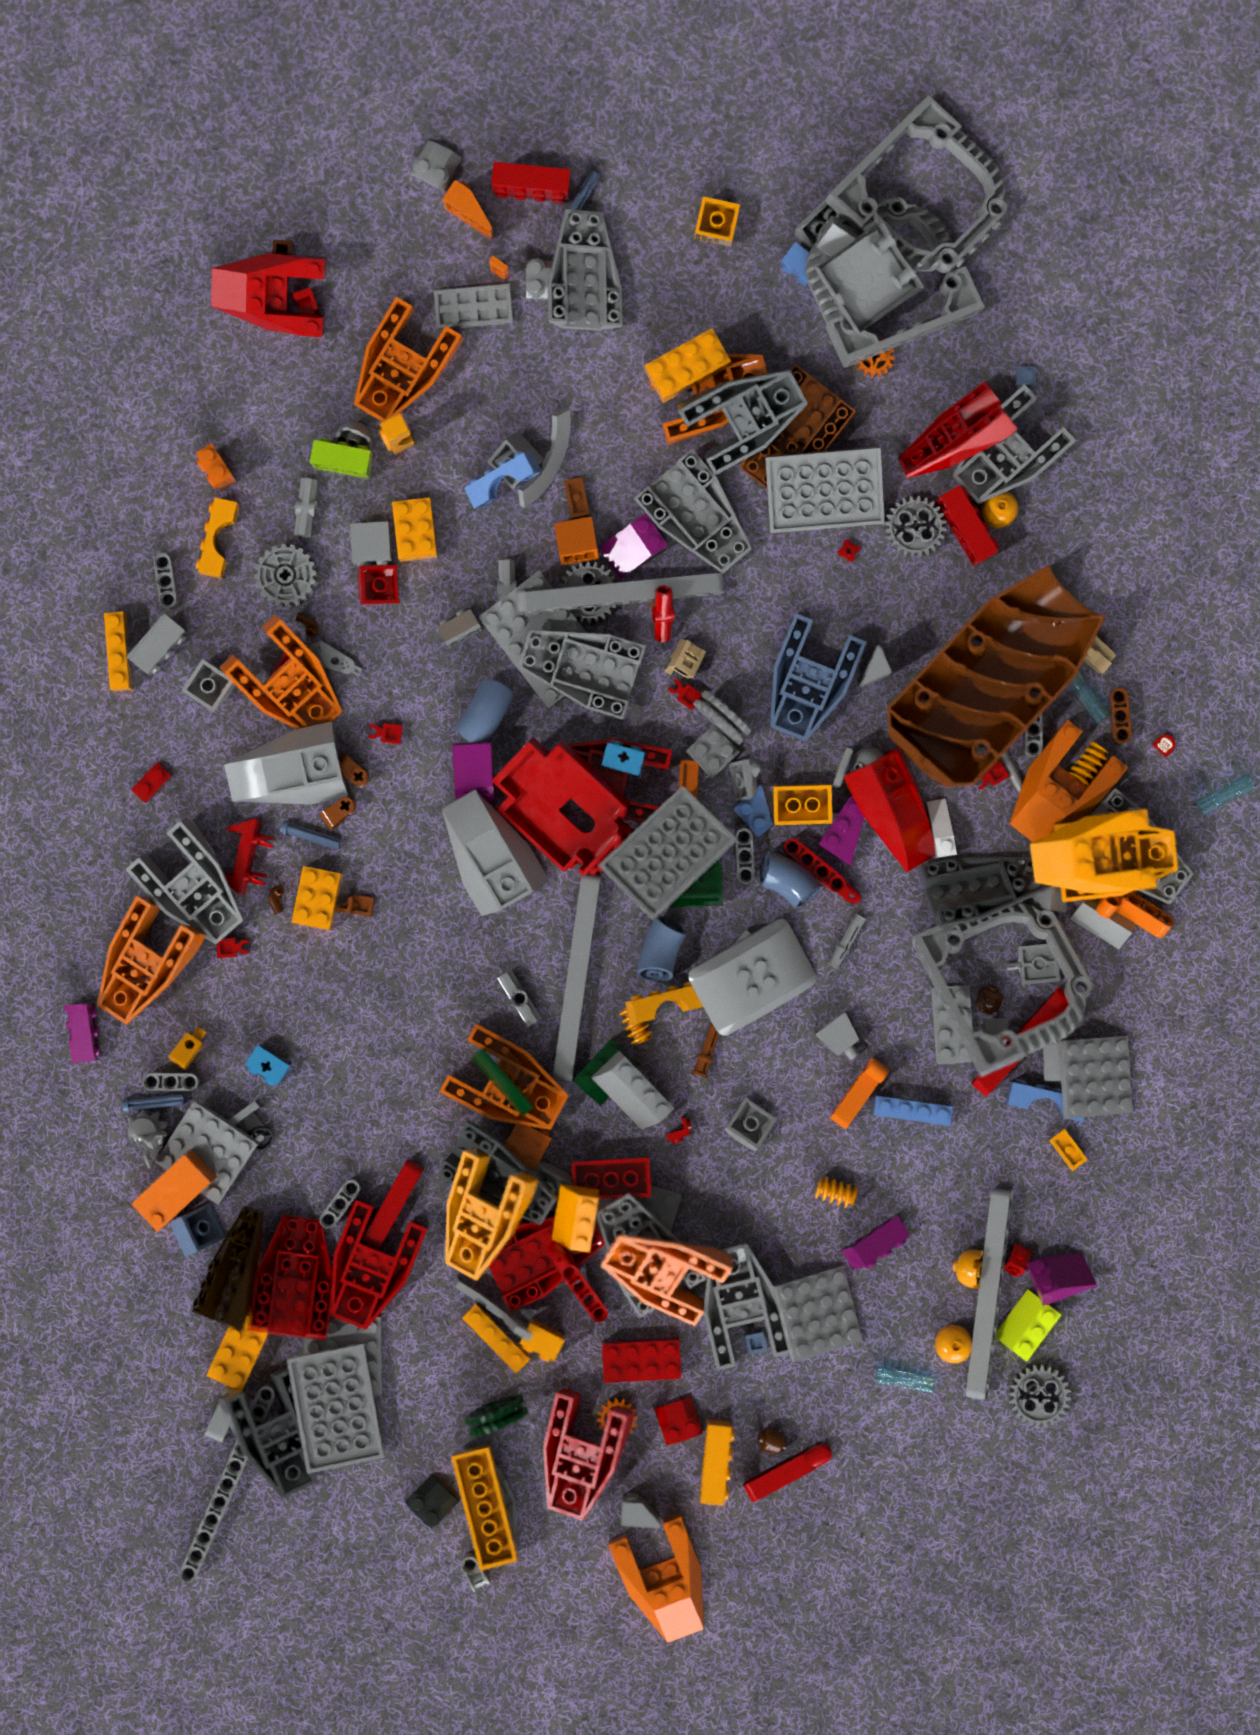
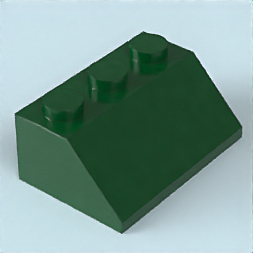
(583, 1078)

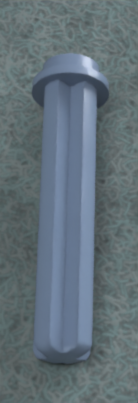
(585, 191)
(310, 835)
(154, 1102)

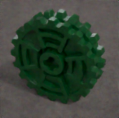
(496, 1415)

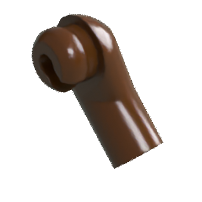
(309, 622)
(274, 899)

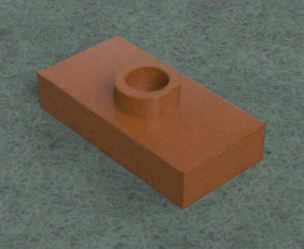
(576, 498)

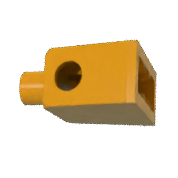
(184, 1057)

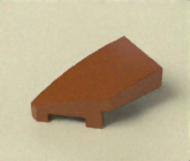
(358, 905)

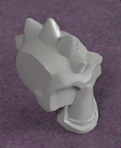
(149, 1133)

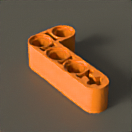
(1138, 911)
(859, 1092)

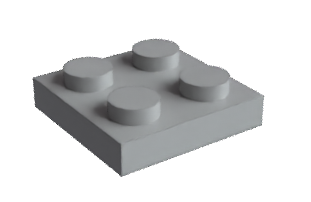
(712, 751)

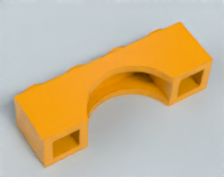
(396, 434)
(222, 514)
(116, 643)
(645, 1008)
(496, 1338)

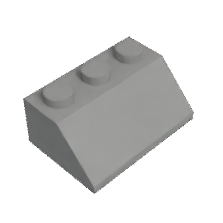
(157, 645)

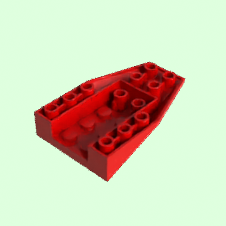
(293, 1282)

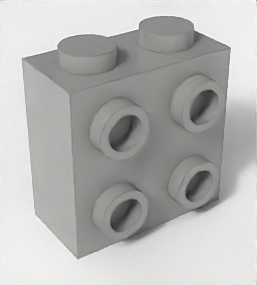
(371, 543)

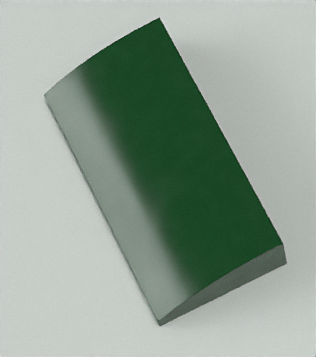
(502, 1082)

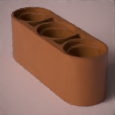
(1122, 706)

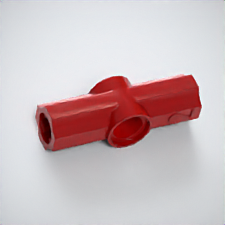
(663, 613)

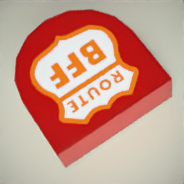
(1164, 745)

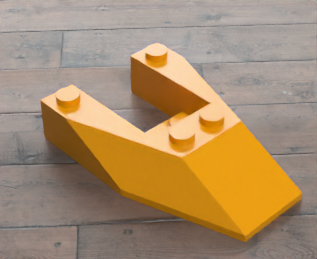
(1131, 851)
(1081, 855)
(475, 1226)

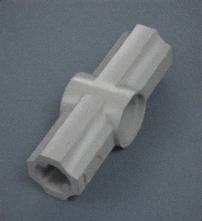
(306, 507)
(506, 577)
(512, 987)

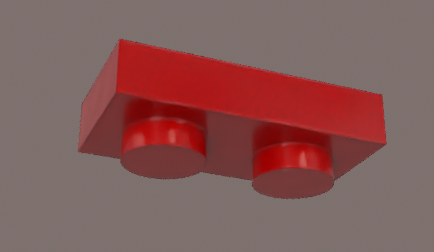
(151, 782)

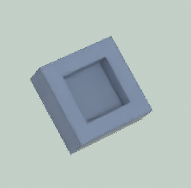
(1026, 376)
(755, 1342)

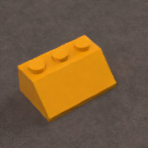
(802, 804)
(575, 1217)

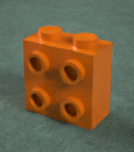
(213, 463)
(576, 540)
(529, 1144)

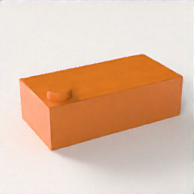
(174, 1190)

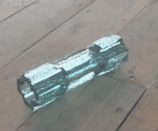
(1088, 699)
(1236, 788)
(903, 1379)

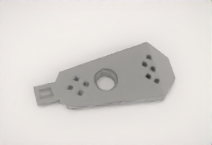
(325, 658)

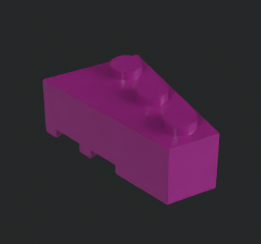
(844, 832)
(83, 1032)
(876, 1244)

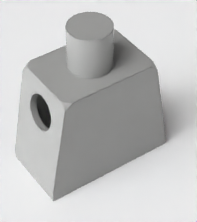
(839, 1036)

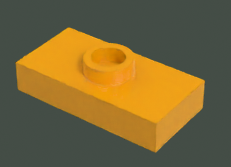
(1068, 1149)

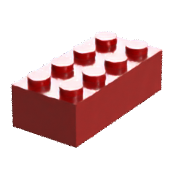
(531, 182)
(967, 526)
(614, 1177)
(641, 1360)

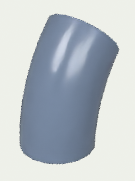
(485, 711)
(788, 879)
(660, 950)

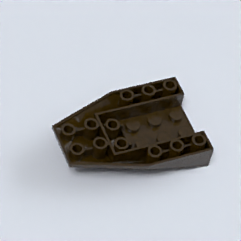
(233, 1272)

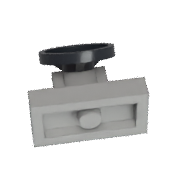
(252, 1125)

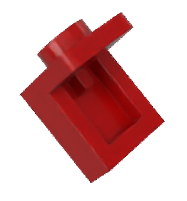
(677, 1135)
(1018, 1260)

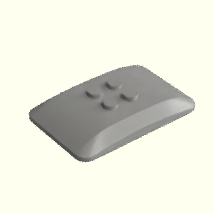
(752, 977)

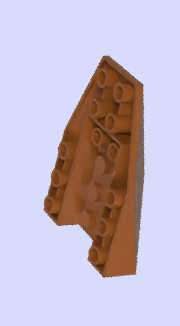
(809, 431)

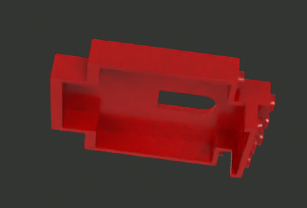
(541, 784)

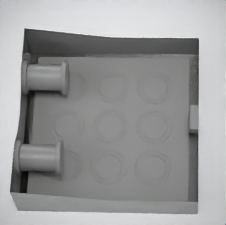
(868, 277)

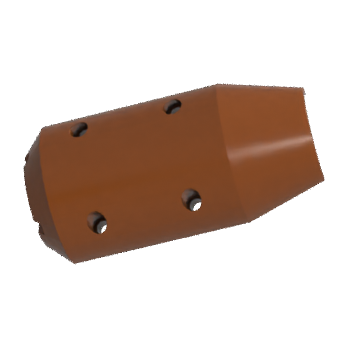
(981, 694)

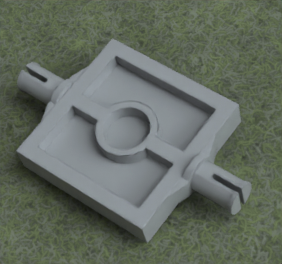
(1036, 965)

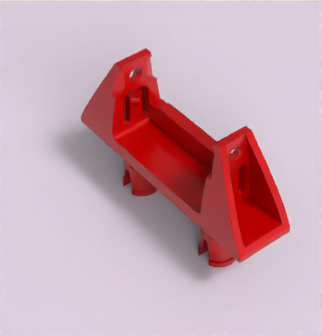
(245, 855)

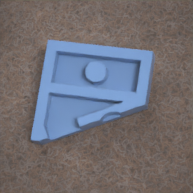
(755, 812)

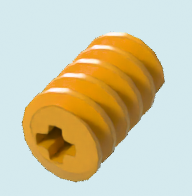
(1088, 763)
(637, 1030)
(836, 1191)

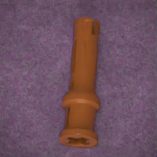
(705, 1058)

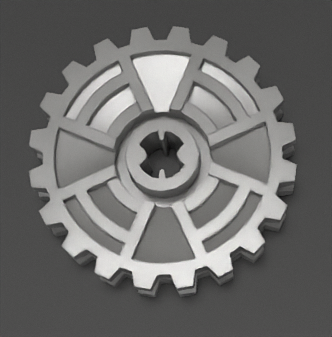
(275, 565)
(722, 717)

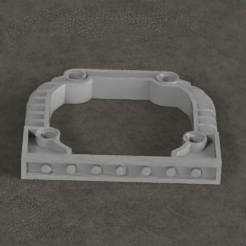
(926, 122)
(959, 304)
(986, 1050)

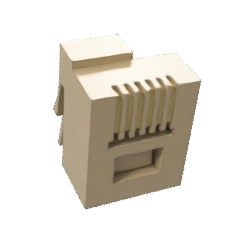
(1099, 656)
(685, 659)

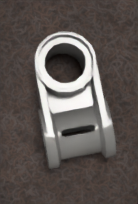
(473, 1574)

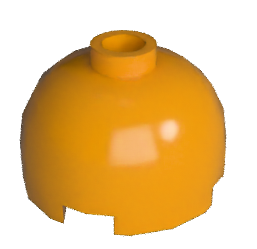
(1000, 510)
(969, 1268)
(946, 1346)

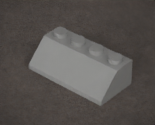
(632, 1092)

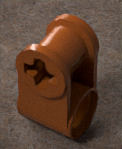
(351, 769)
(336, 814)

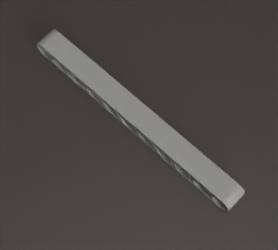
(618, 593)
(576, 977)
(989, 1293)
(224, 1491)

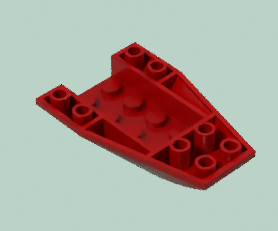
(894, 807)
(524, 1265)

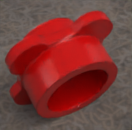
(848, 555)

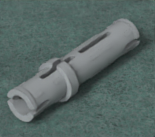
(846, 942)

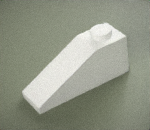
(941, 828)

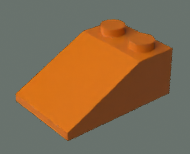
(463, 204)

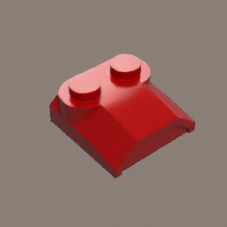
(378, 585)
(678, 1421)

